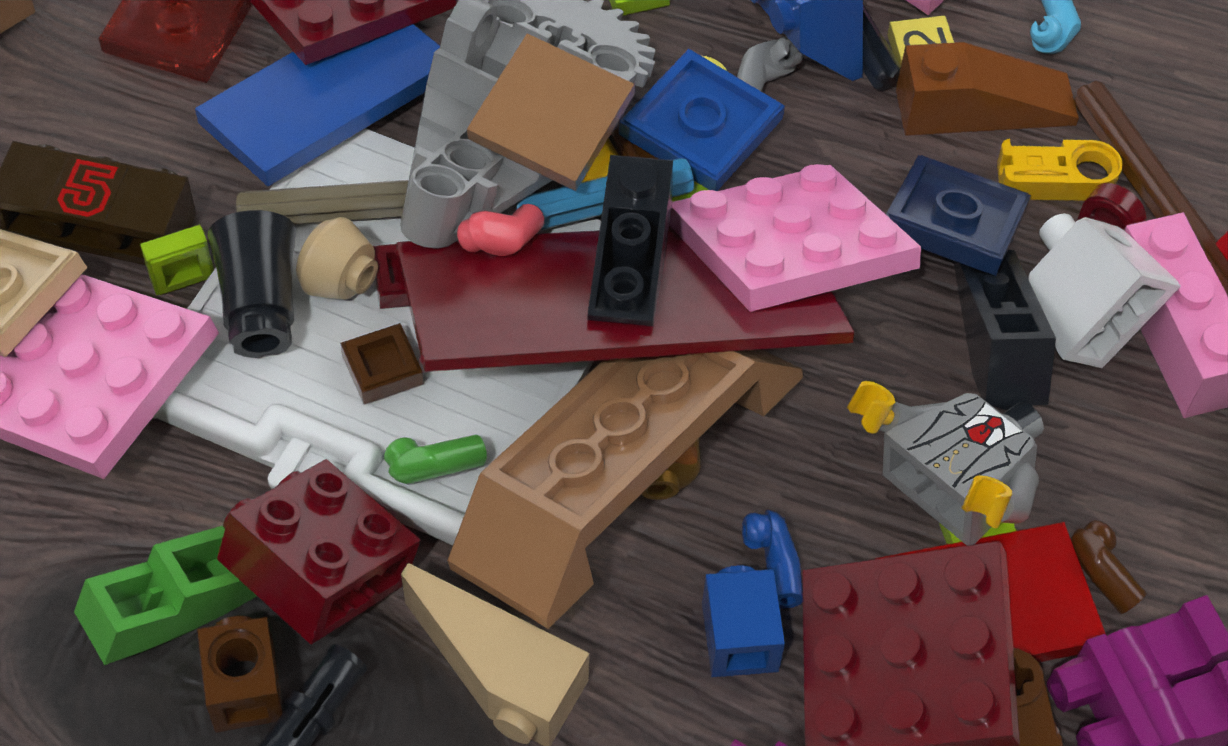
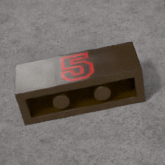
(90, 201)

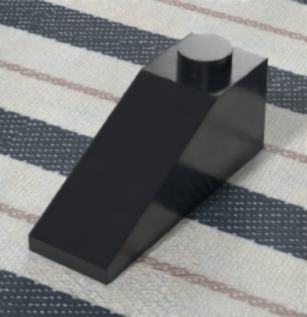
(1006, 334)

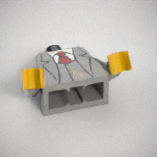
(957, 457)

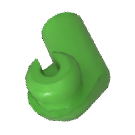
(416, 464)

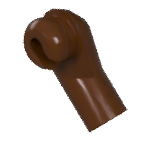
(1104, 569)

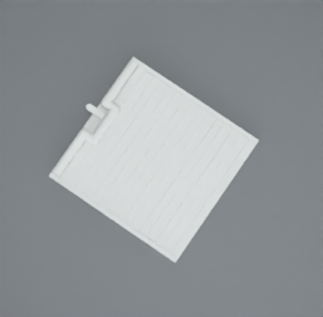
(304, 402)

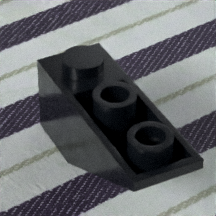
(632, 240)

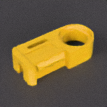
(1053, 171)

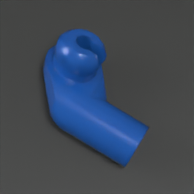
(772, 533)

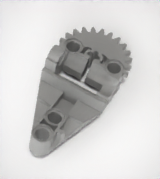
(459, 177)

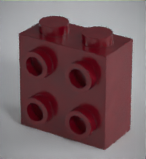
(316, 549)

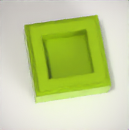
(177, 260)

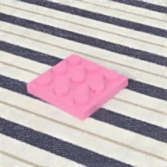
(792, 236)
(96, 373)

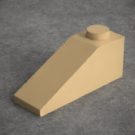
(508, 665)

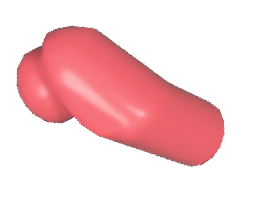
(500, 232)

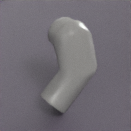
(768, 62)

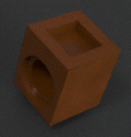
(247, 698)

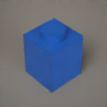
(742, 621)

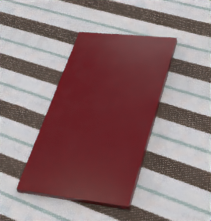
(536, 303)

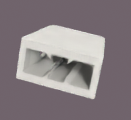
(1096, 287)

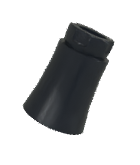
(255, 279)

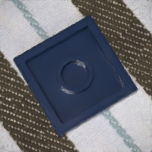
(958, 213)

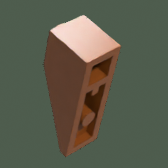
(979, 90)

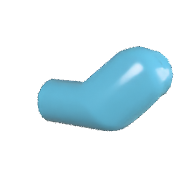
(1058, 27)

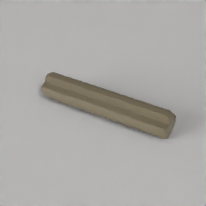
(329, 202)

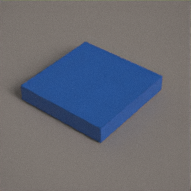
(702, 117)

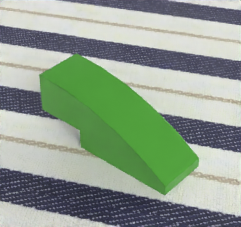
(160, 598)

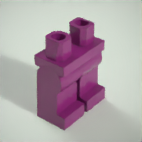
(1152, 682)

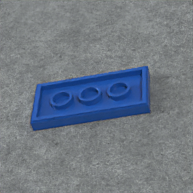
(303, 110)

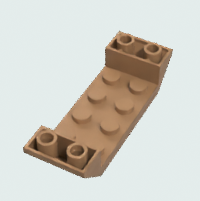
(591, 462)

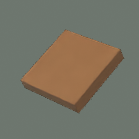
(551, 111)

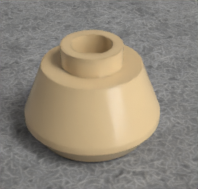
(336, 261)

